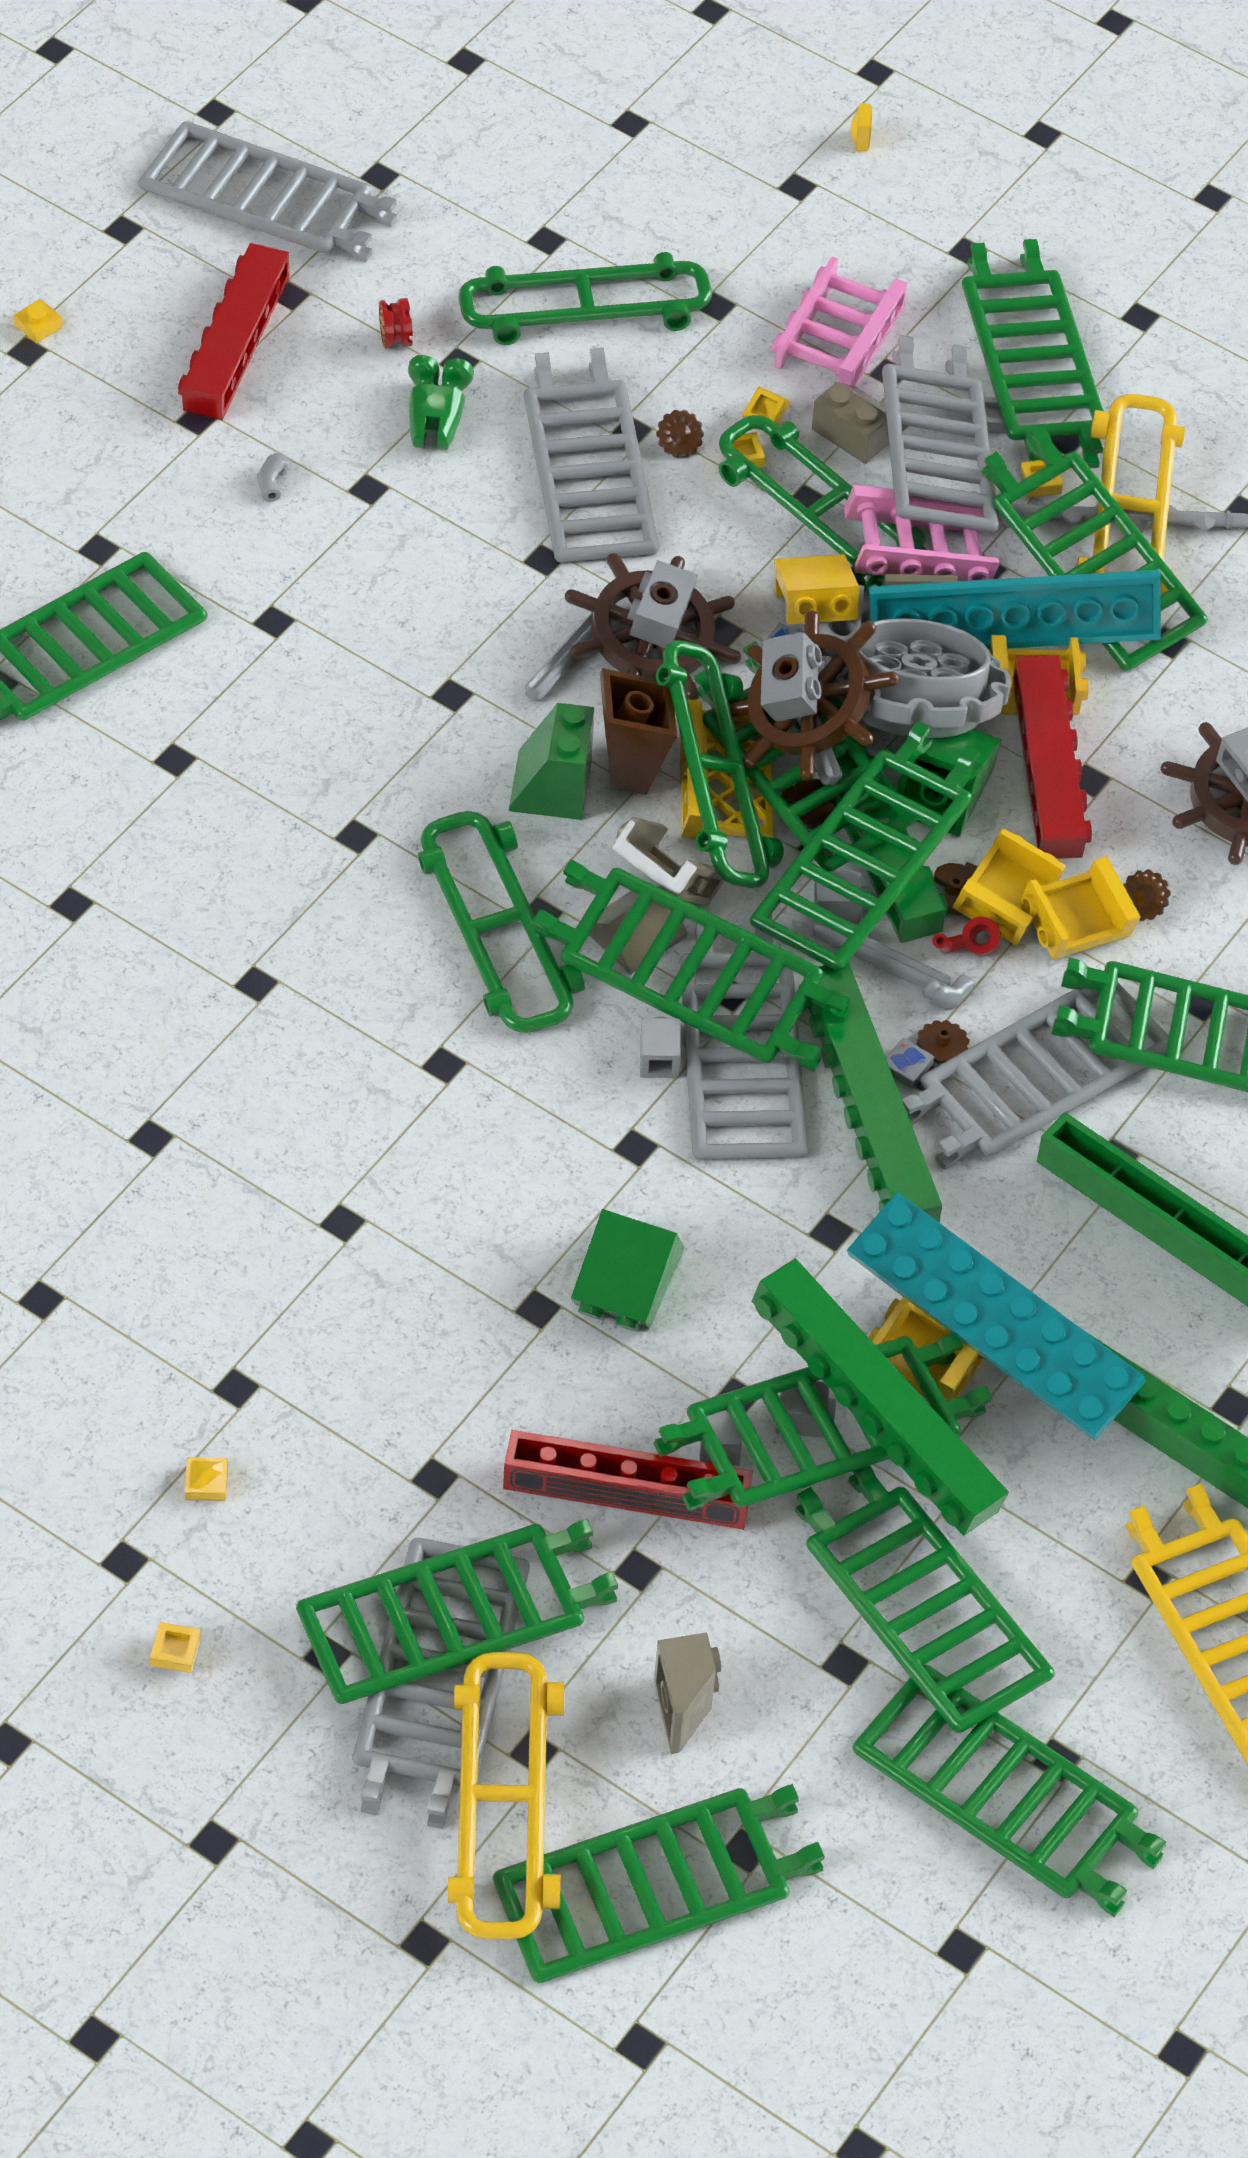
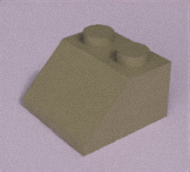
(851, 421)
(685, 1684)

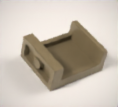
(639, 844)

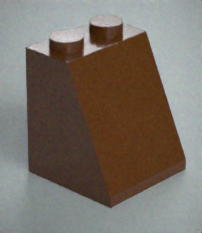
(637, 728)

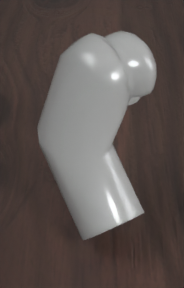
(272, 467)
(948, 996)

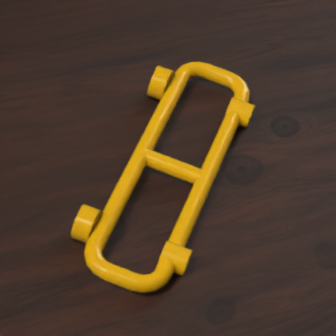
(1107, 427)
(541, 1888)

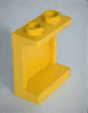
(817, 585)
(1070, 659)
(1001, 880)
(1080, 910)
(907, 1320)

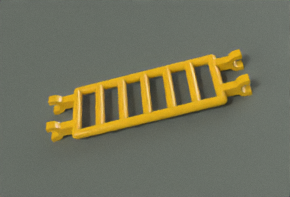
(1156, 1552)

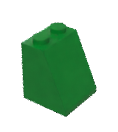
(940, 760)
(555, 764)
(626, 1270)

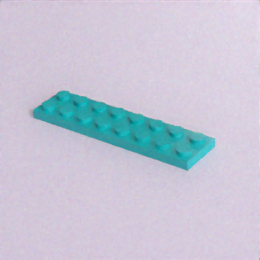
(1034, 608)
(996, 1316)

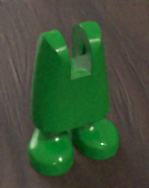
(436, 405)

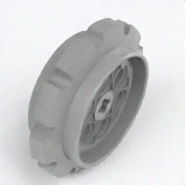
(943, 678)

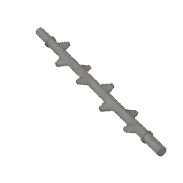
(1203, 520)

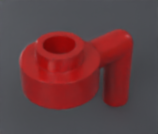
(968, 938)

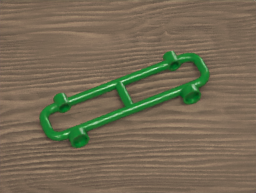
(506, 326)
(739, 468)
(725, 689)
(498, 841)

